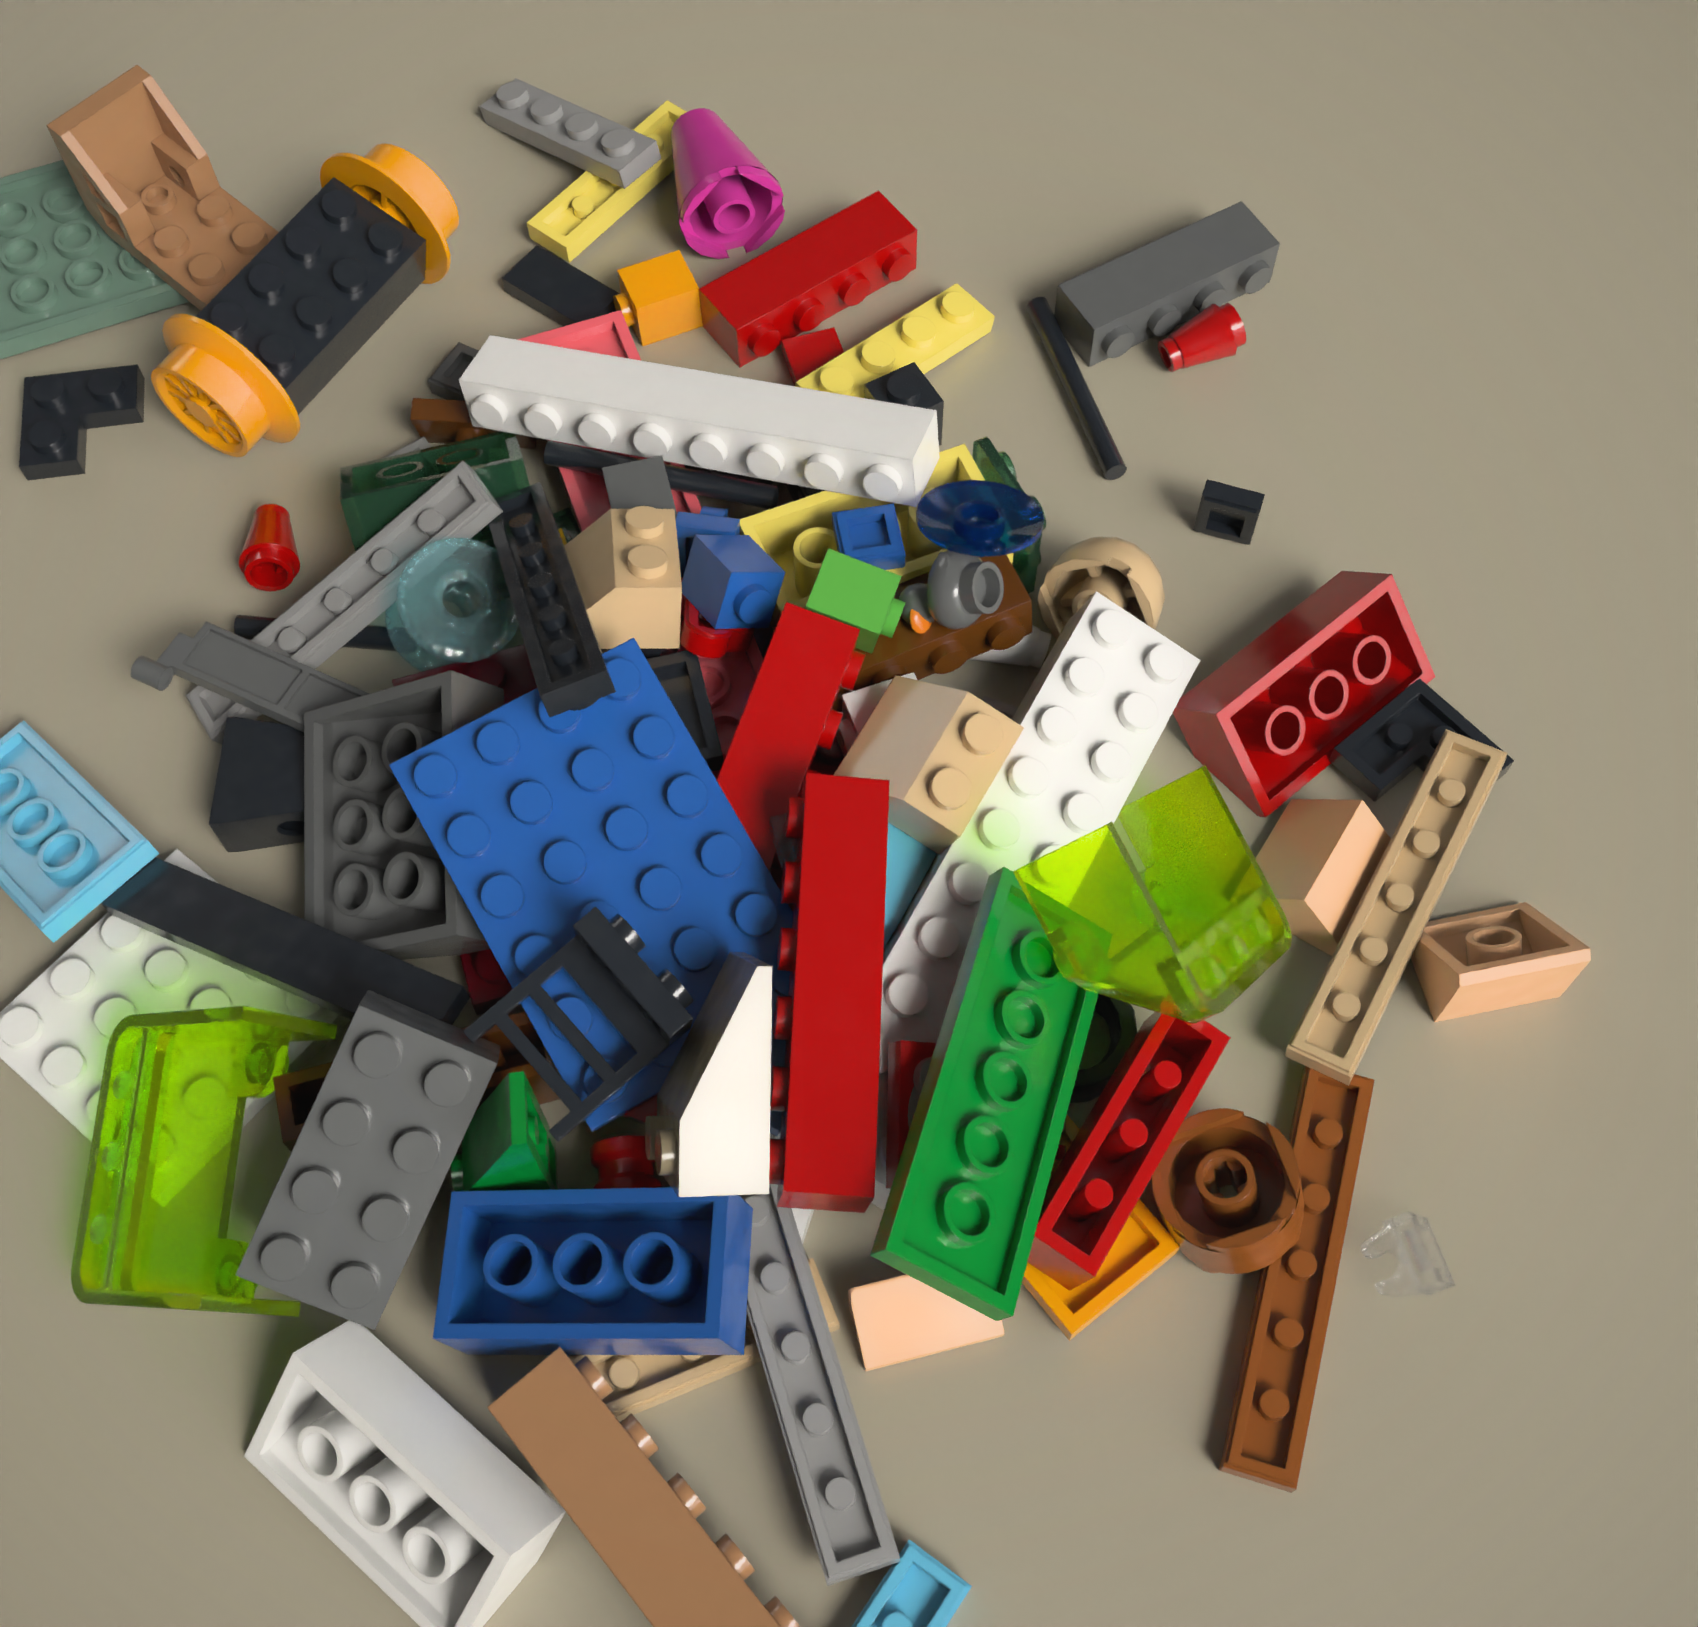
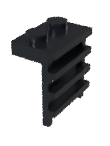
(639, 1005)

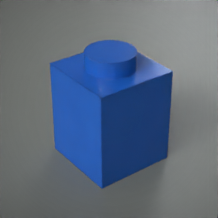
(732, 581)

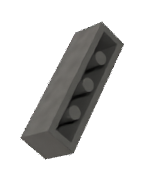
(1165, 283)

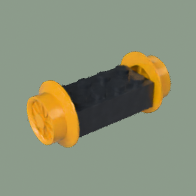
(307, 300)

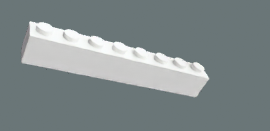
(704, 419)

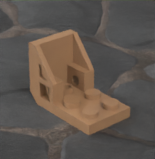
(157, 187)

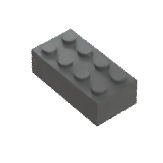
(369, 1160)

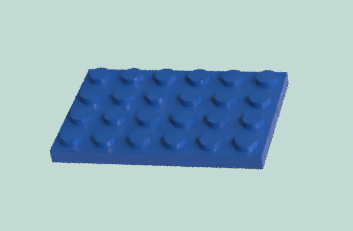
(604, 815)

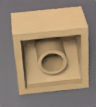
(630, 577)
(936, 751)

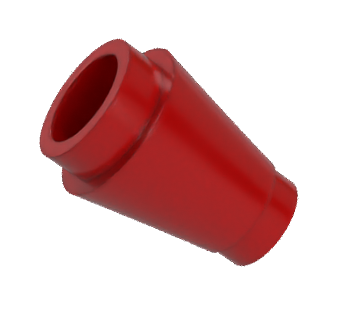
(1204, 338)
(270, 550)

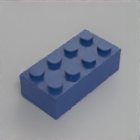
(594, 1273)

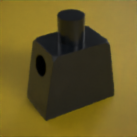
(259, 786)

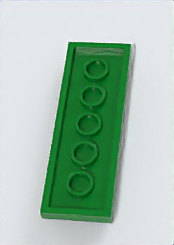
(988, 1112)

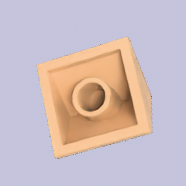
(1322, 864)
(1495, 960)

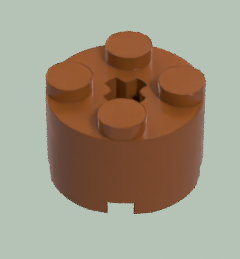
(1238, 1231)

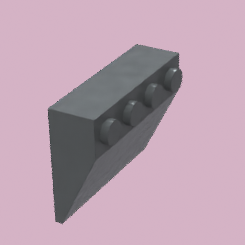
(364, 847)

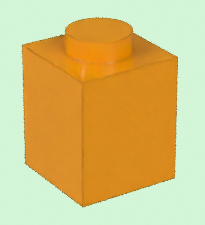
(659, 298)

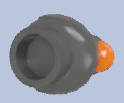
(956, 593)

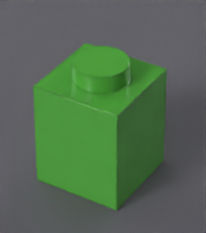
(857, 596)

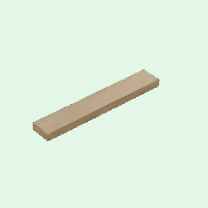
(1395, 908)

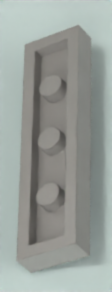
(571, 132)

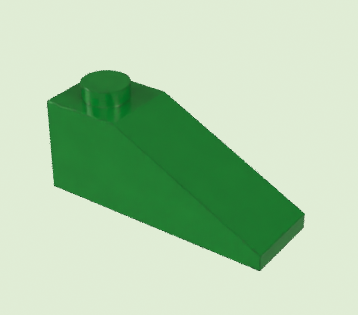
(507, 1143)

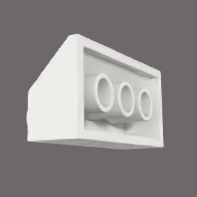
(401, 1480)

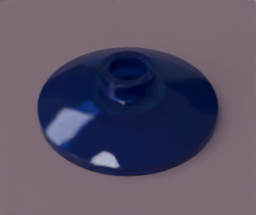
(979, 518)

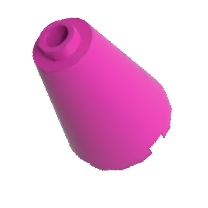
(721, 187)

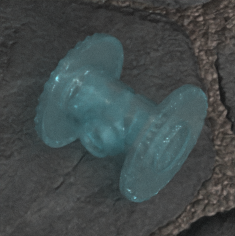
(458, 573)

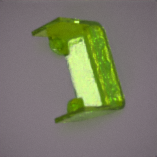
(1179, 931)
(170, 1157)

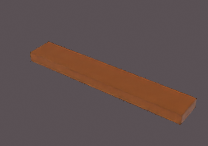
(1297, 1290)

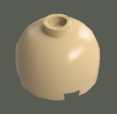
(1106, 566)

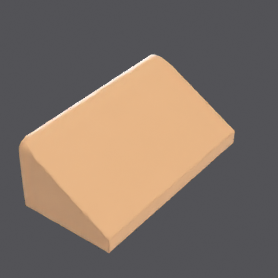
(911, 1320)

